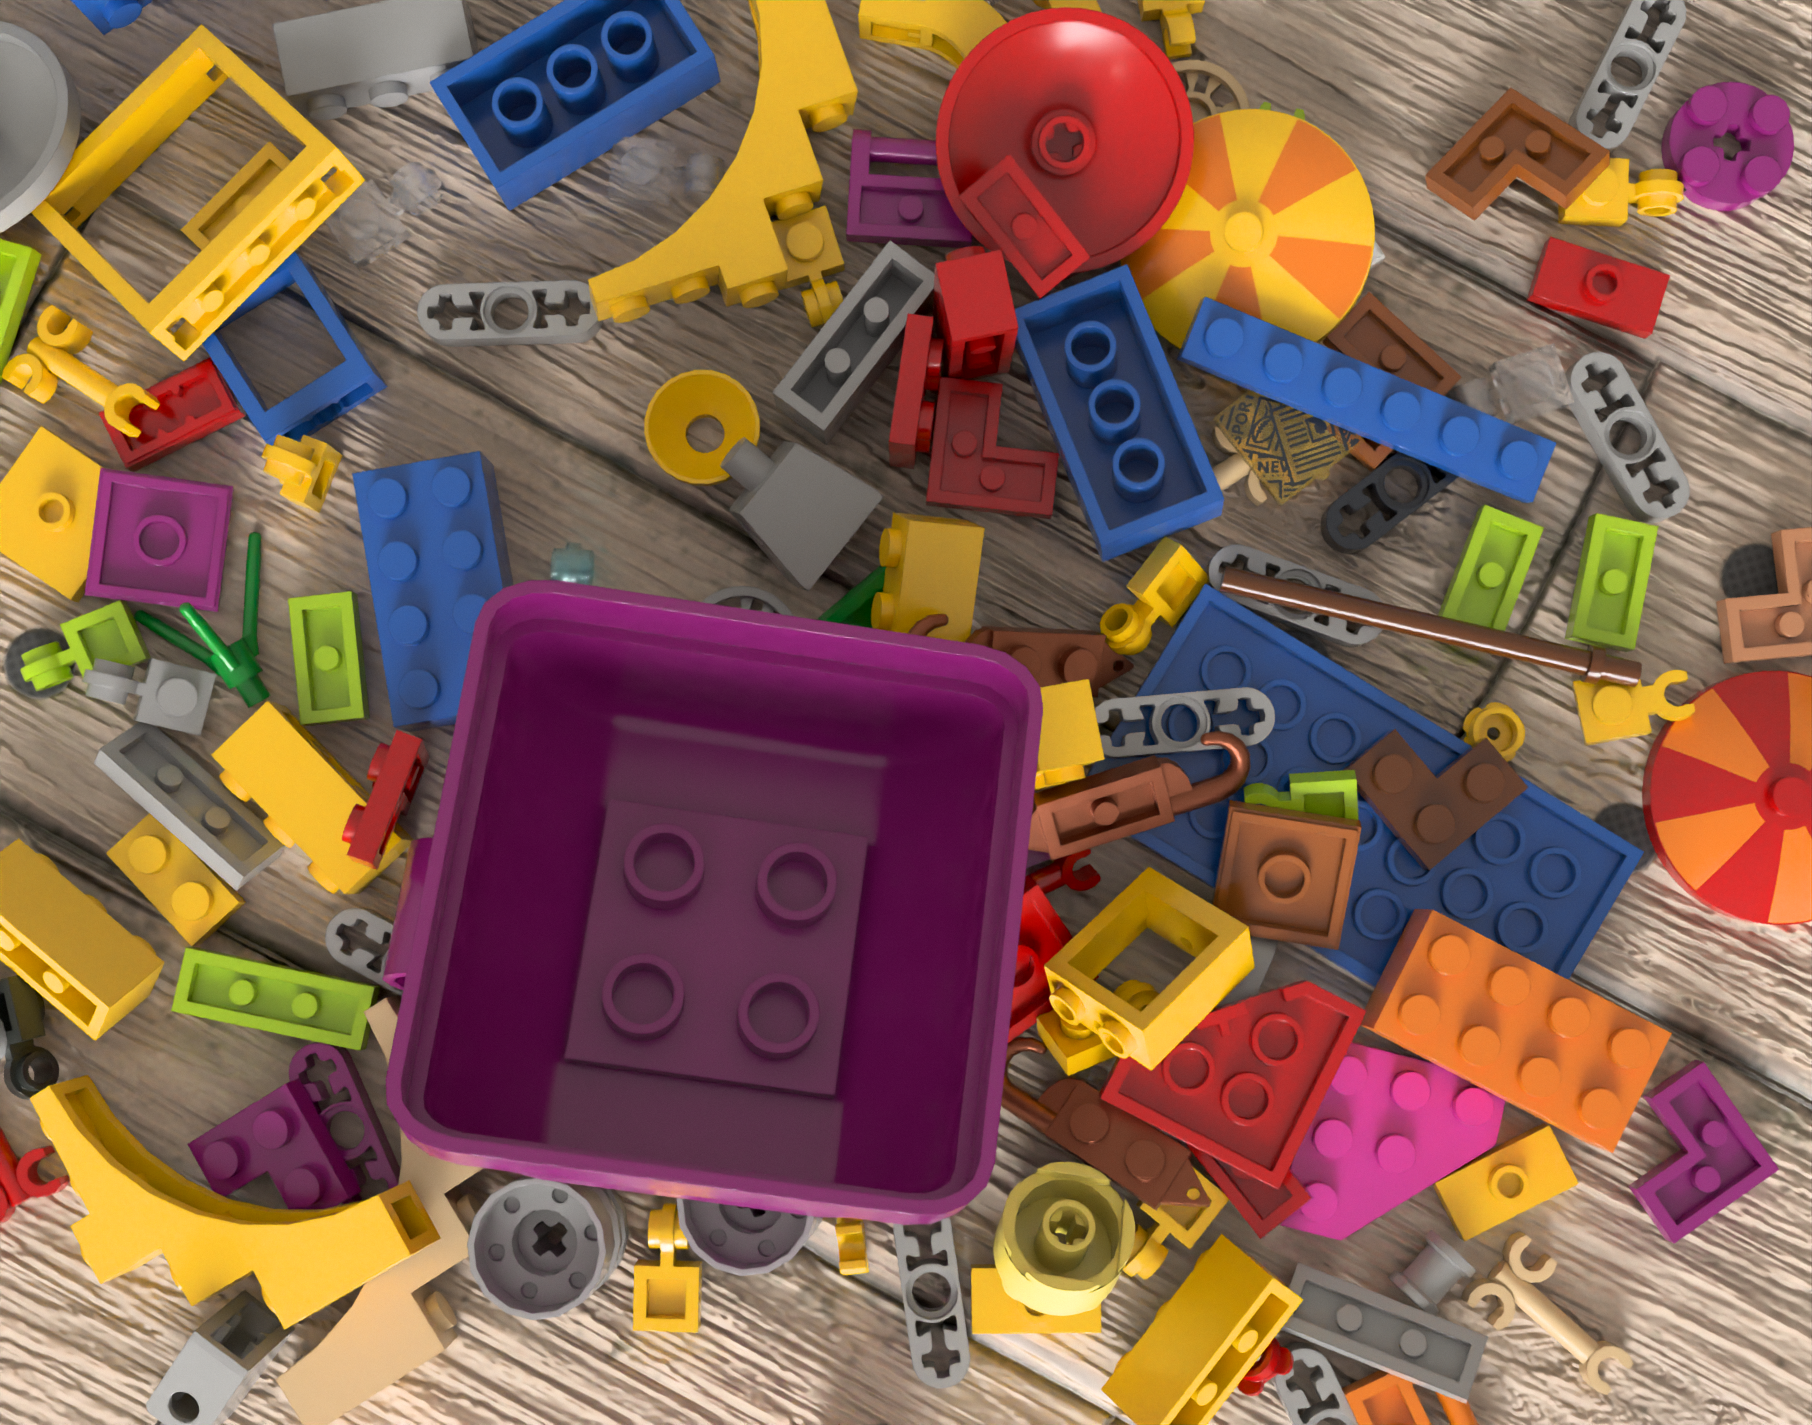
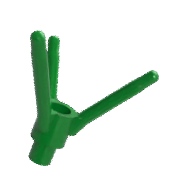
(232, 662)

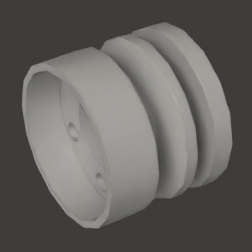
(743, 1237)
(519, 1263)

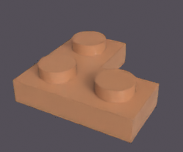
(1773, 623)

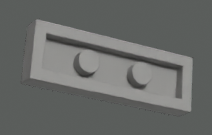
(189, 803)
(1385, 1333)

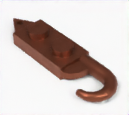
(1049, 654)
(1129, 800)
(1105, 1137)

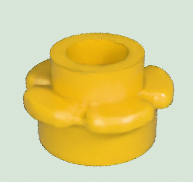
(1502, 718)

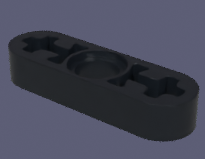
(1375, 526)

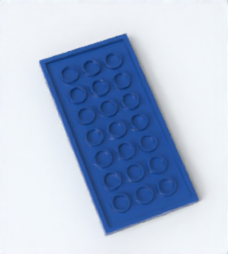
(1525, 879)

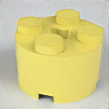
(1098, 1239)

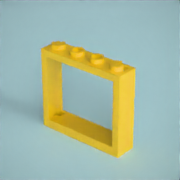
(249, 245)

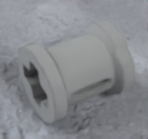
(1432, 1273)

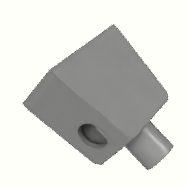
(797, 506)
(219, 1364)

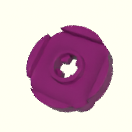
(1755, 121)

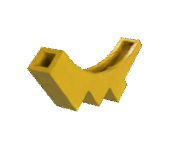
(775, 172)
(211, 1240)

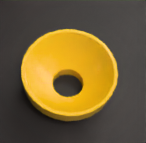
(683, 402)

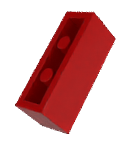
(974, 313)

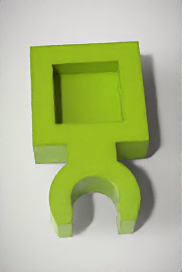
(1312, 792)

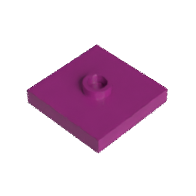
(159, 540)

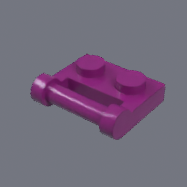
(899, 207)

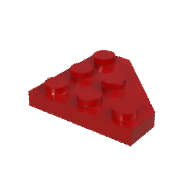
(1245, 1077)

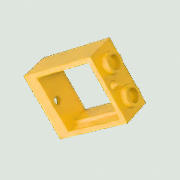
(1153, 902)

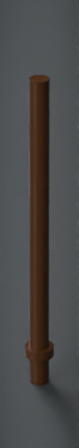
(1589, 664)

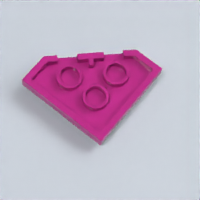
(1386, 1136)

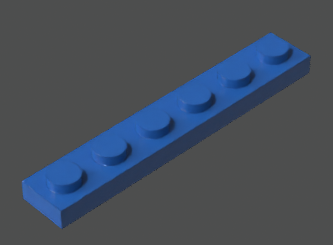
(1366, 400)

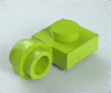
(101, 634)

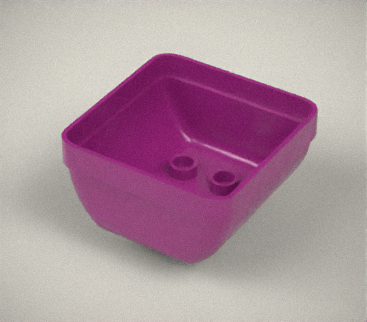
(718, 907)

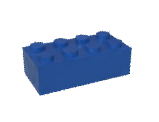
(573, 88)
(1116, 413)
(431, 565)

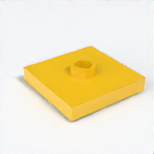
(50, 512)

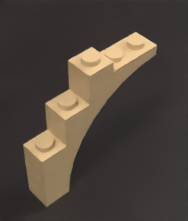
(395, 1316)

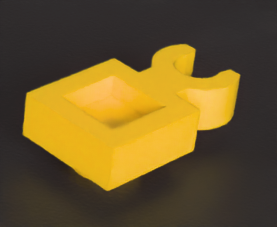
(1621, 711)

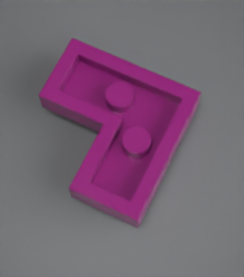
(282, 1138)
(1715, 1159)

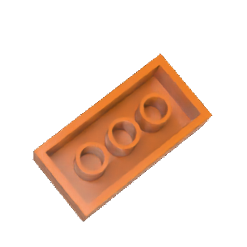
(1514, 1028)

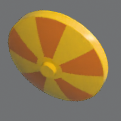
(1263, 226)

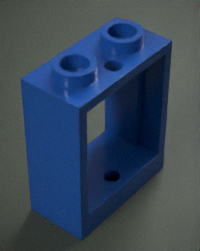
(323, 398)

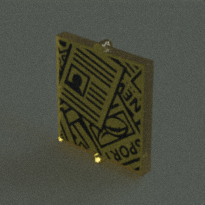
(1283, 443)

